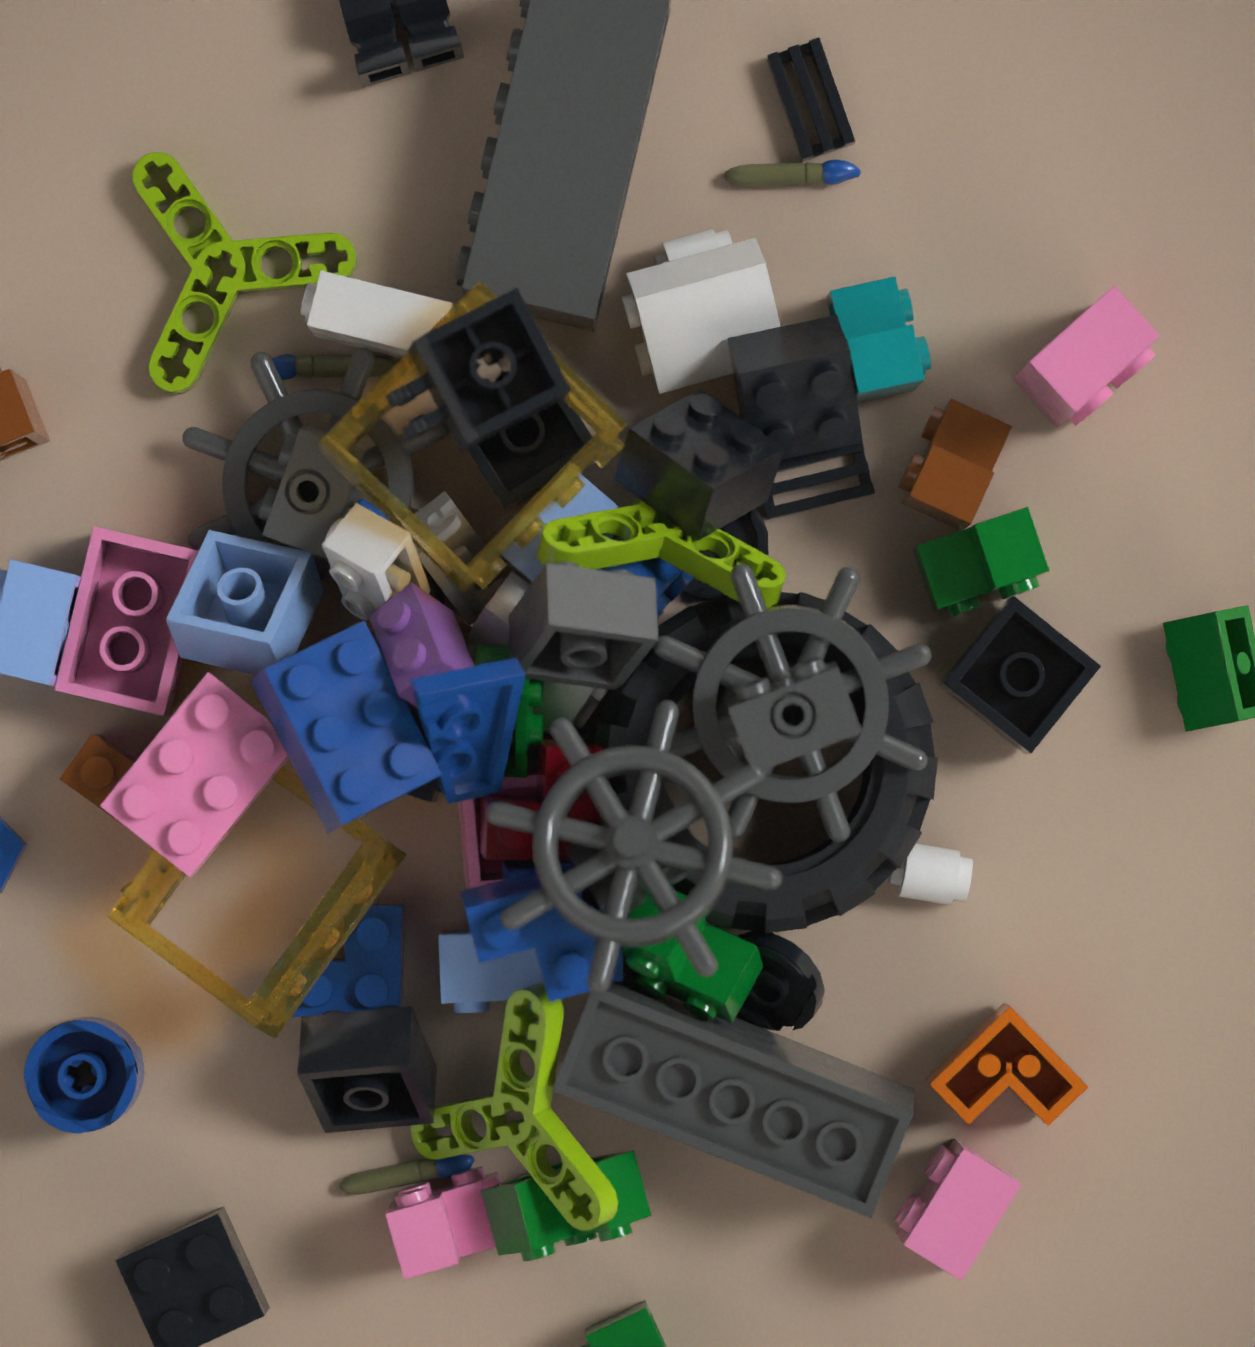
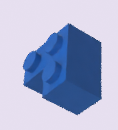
(560, 949)
(371, 968)

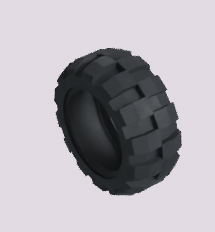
(887, 809)

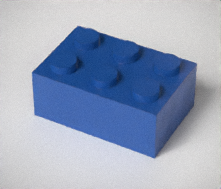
(345, 726)

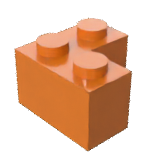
(1005, 1055)

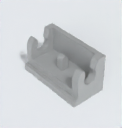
(456, 533)

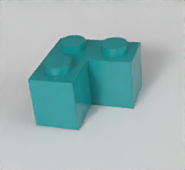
(882, 348)

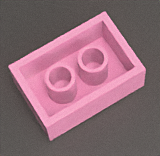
(1098, 348)
(118, 627)
(198, 775)

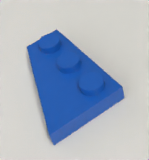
(470, 724)

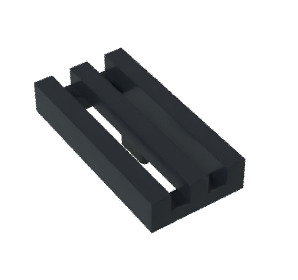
(795, 55)
(859, 468)

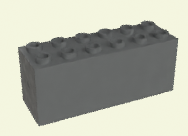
(563, 154)
(739, 1094)

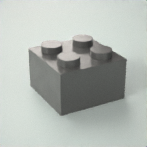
(584, 625)

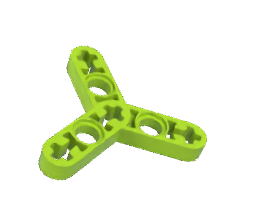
(213, 244)
(653, 536)
(539, 1128)

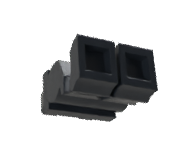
(374, 33)

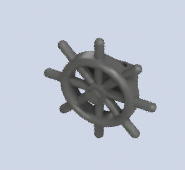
(310, 488)
(799, 705)
(634, 848)

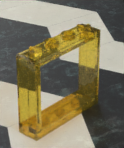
(527, 523)
(309, 950)

